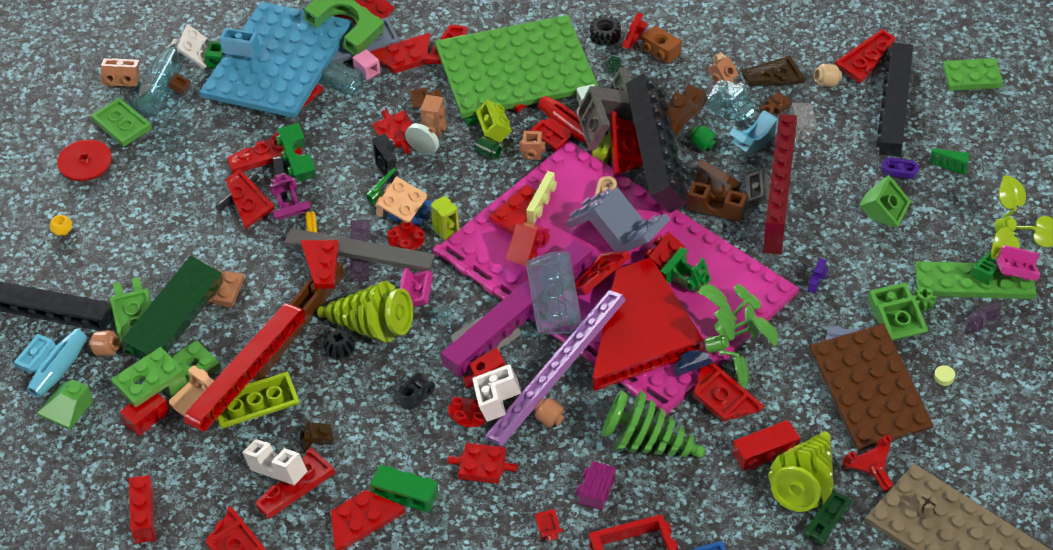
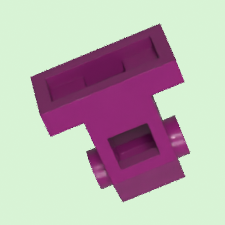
(288, 209)

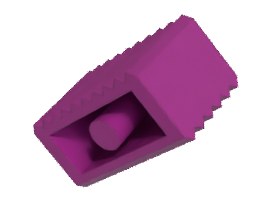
(596, 485)

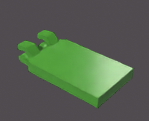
(129, 306)

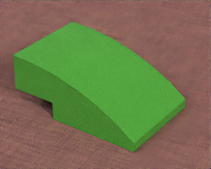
(897, 311)

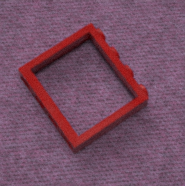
(633, 529)

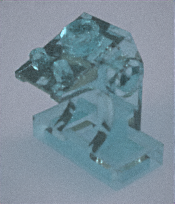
(730, 93)

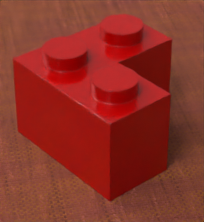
(526, 241)

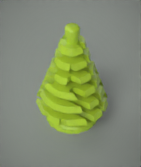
(373, 311)
(803, 474)

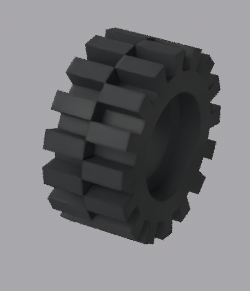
(605, 23)

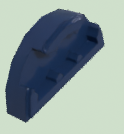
(691, 361)

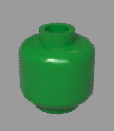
(702, 138)

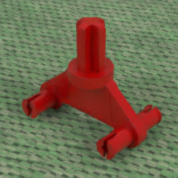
(872, 462)

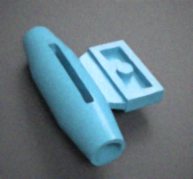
(49, 360)

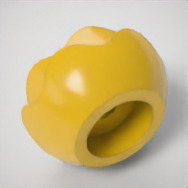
(60, 225)

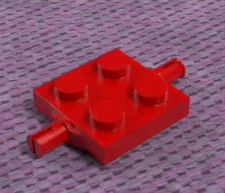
(394, 127)
(482, 463)

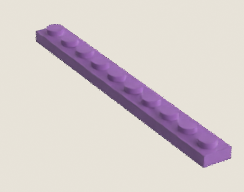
(555, 368)

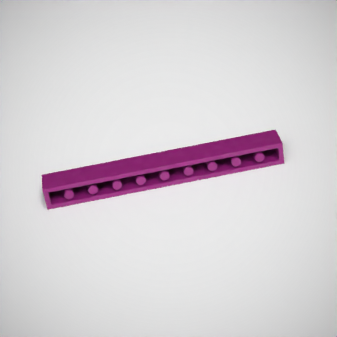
(503, 319)

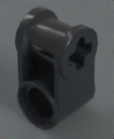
(415, 391)

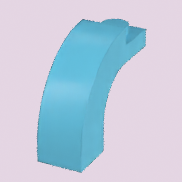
(758, 134)

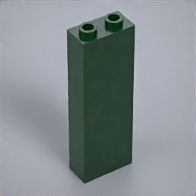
(173, 309)

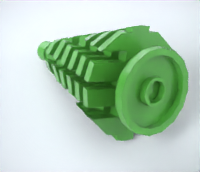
(637, 426)

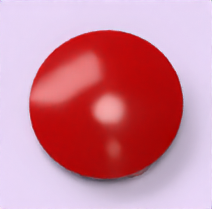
(406, 236)
(466, 412)

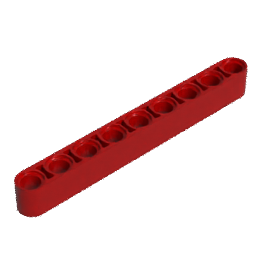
(244, 367)

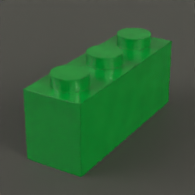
(404, 488)

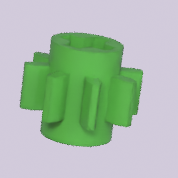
(925, 299)

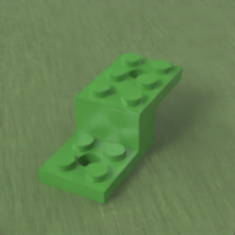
(163, 372)

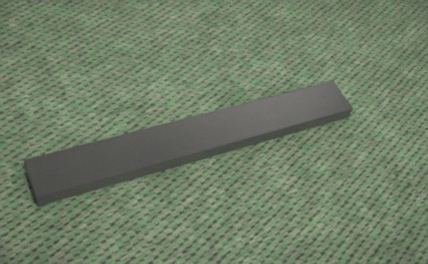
(367, 251)

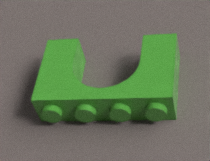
(361, 36)

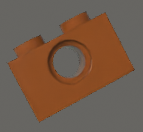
(661, 44)

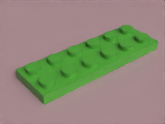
(955, 280)

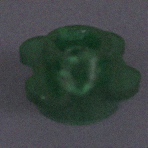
(613, 64)

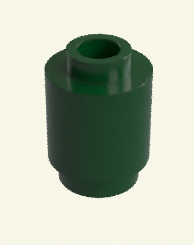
(487, 148)

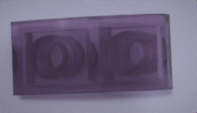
(977, 320)

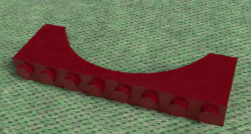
(780, 184)

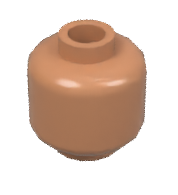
(104, 343)
(549, 412)

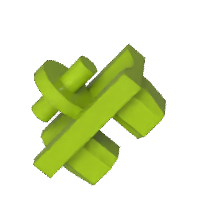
(603, 153)

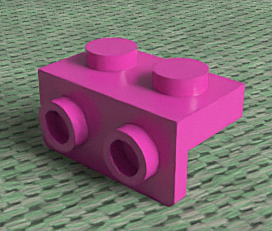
(1018, 263)
(417, 285)

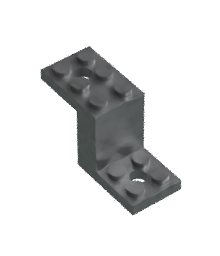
(598, 104)

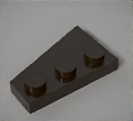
(774, 73)

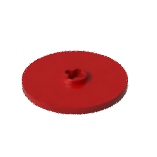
(84, 160)

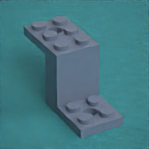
(617, 220)

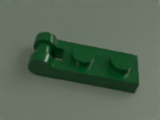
(828, 517)

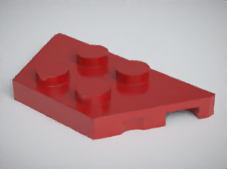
(405, 54)
(624, 145)
(724, 395)
(361, 517)
(232, 534)

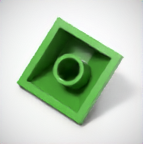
(886, 202)
(67, 404)

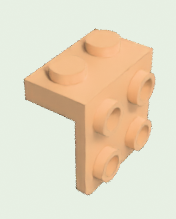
(400, 200)
(191, 391)

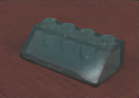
(154, 89)
(554, 293)

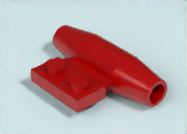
(560, 126)

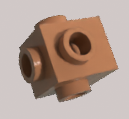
(723, 70)
(532, 145)

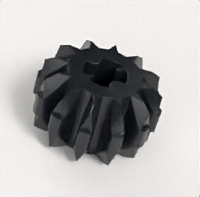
(339, 343)

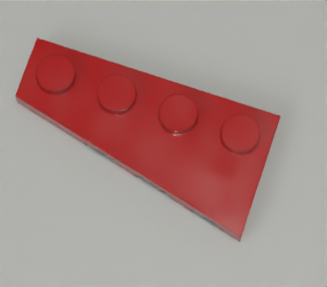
(864, 57)
(257, 156)
(284, 494)

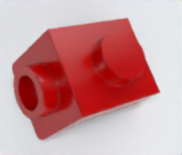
(548, 525)

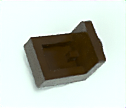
(316, 433)

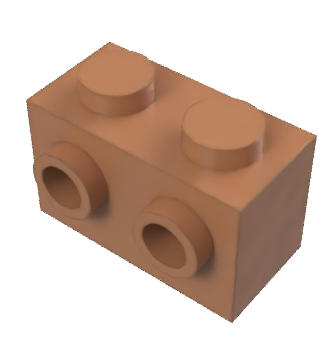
(120, 72)
(433, 114)

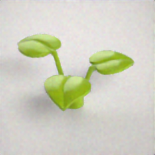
(1010, 195)

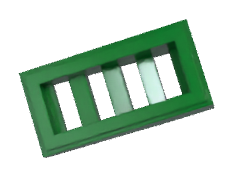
(955, 161)
(982, 274)

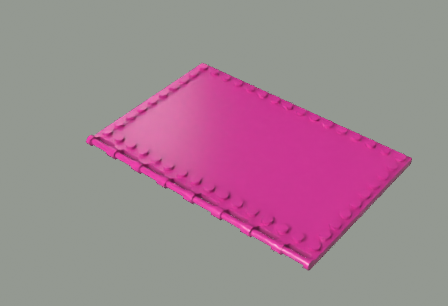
(577, 174)

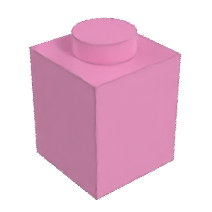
(367, 64)

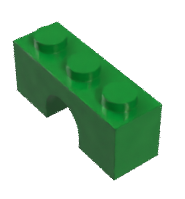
(300, 166)

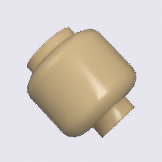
(827, 75)

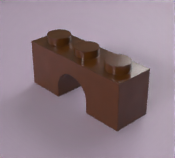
(703, 201)

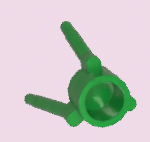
(374, 194)

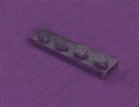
(359, 268)

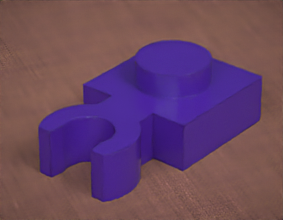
(819, 273)

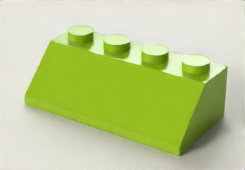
(260, 399)

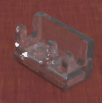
(805, 120)

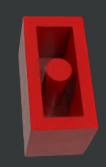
(145, 415)

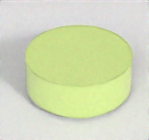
(944, 375)

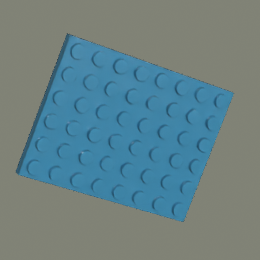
(286, 65)

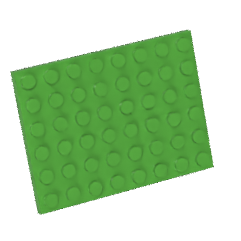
(515, 64)

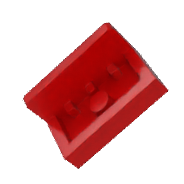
(663, 249)

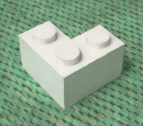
(493, 389)

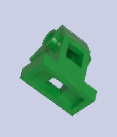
(678, 267)

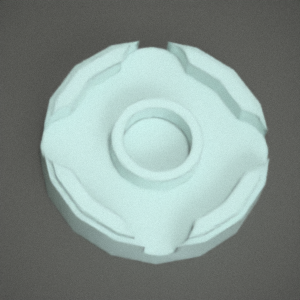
(422, 139)

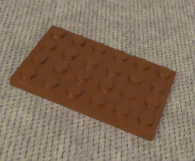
(870, 386)

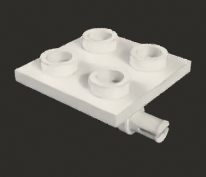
(192, 45)

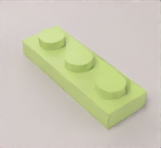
(541, 197)

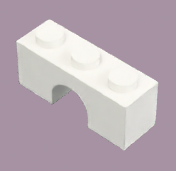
(285, 467)

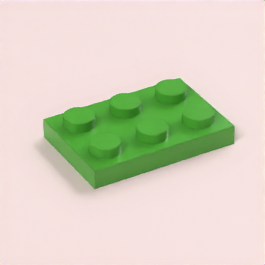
(972, 74)
(121, 122)

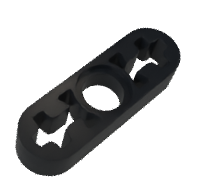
(279, 169)

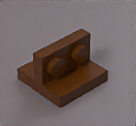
(718, 179)

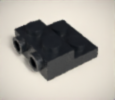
(384, 155)

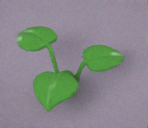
(720, 300)
(720, 342)

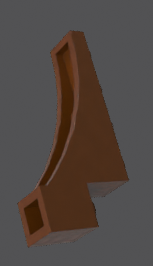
(685, 106)

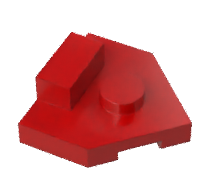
(636, 30)

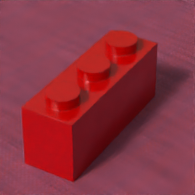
(765, 445)
(142, 509)

